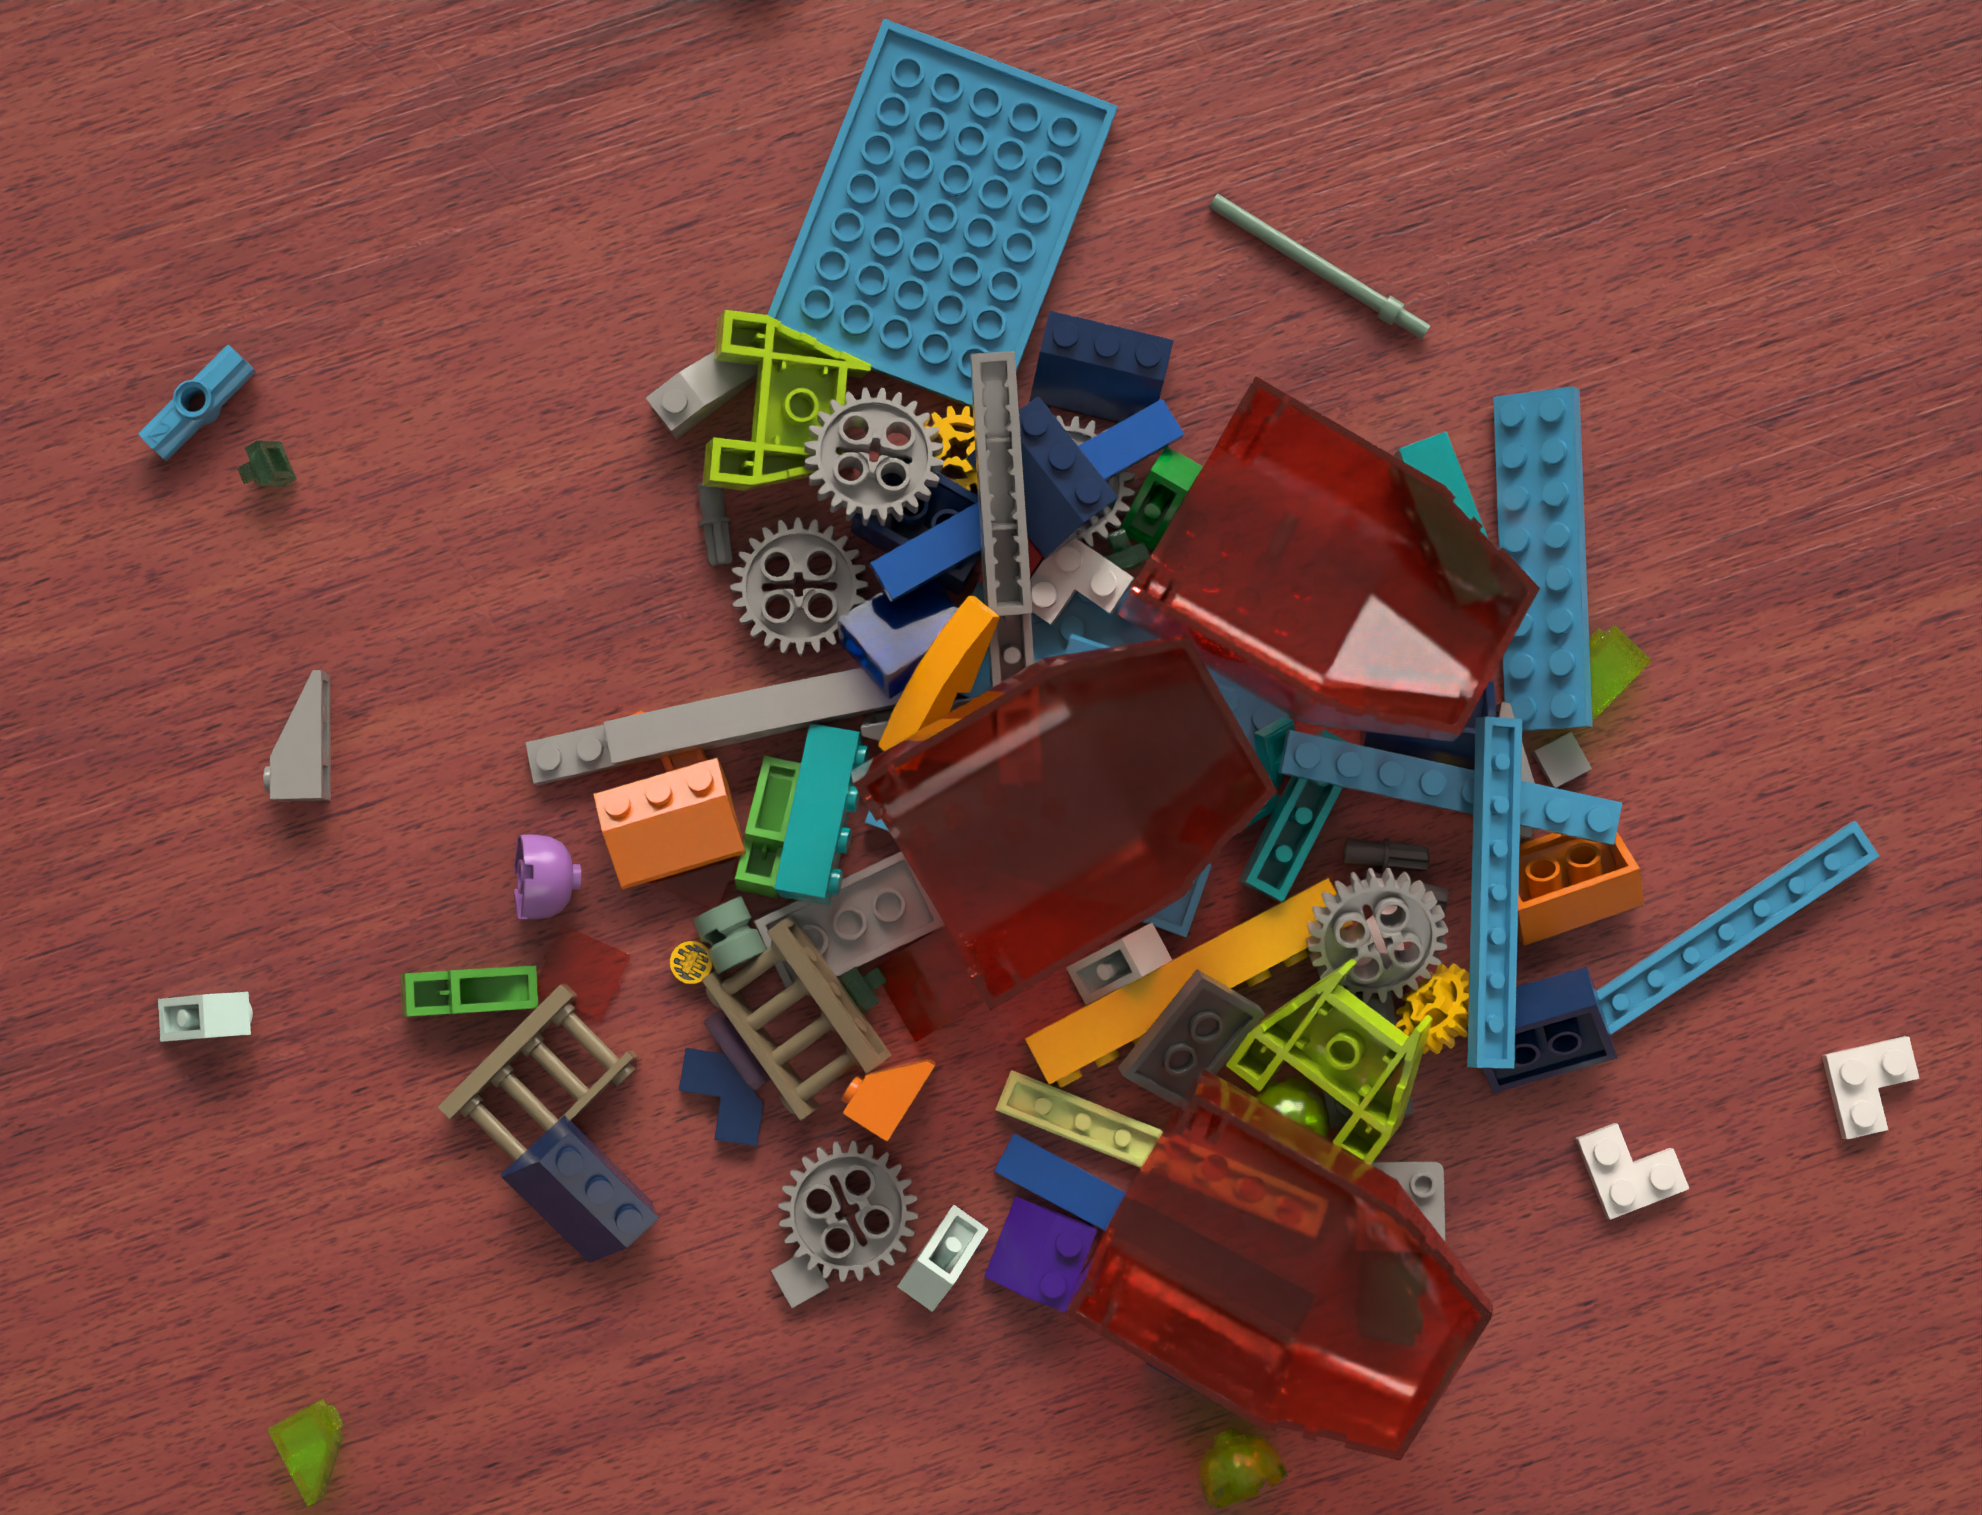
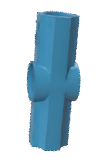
(176, 422)

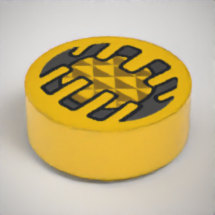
(691, 962)

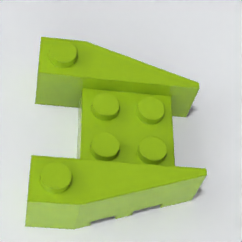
(792, 386)
(1345, 1053)

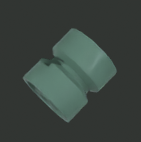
(729, 935)

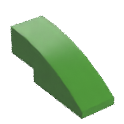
(767, 827)
(468, 991)

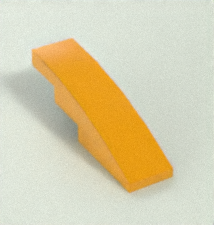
(943, 672)

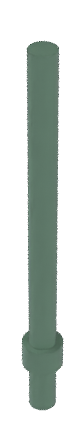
(1389, 309)

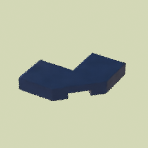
(739, 1105)

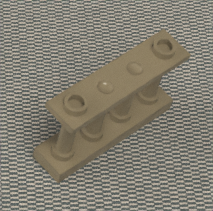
(837, 1014)
(529, 1041)

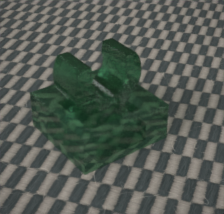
(267, 465)
(1123, 554)
(862, 988)

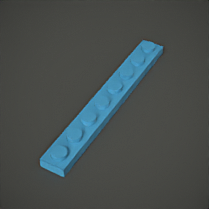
(1442, 786)
(1494, 893)
(1735, 925)

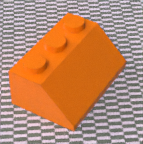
(669, 823)
(1573, 884)
(885, 1096)

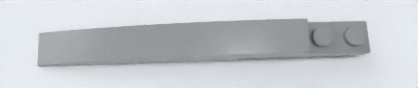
(1002, 512)
(706, 724)

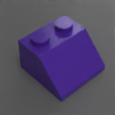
(1040, 1253)

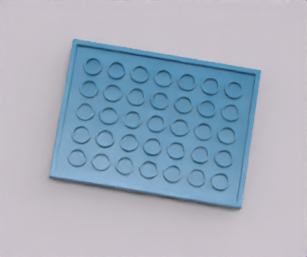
(941, 211)

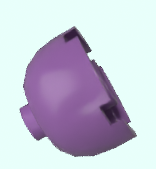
(543, 877)

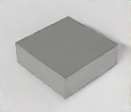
(1561, 760)
(797, 1281)

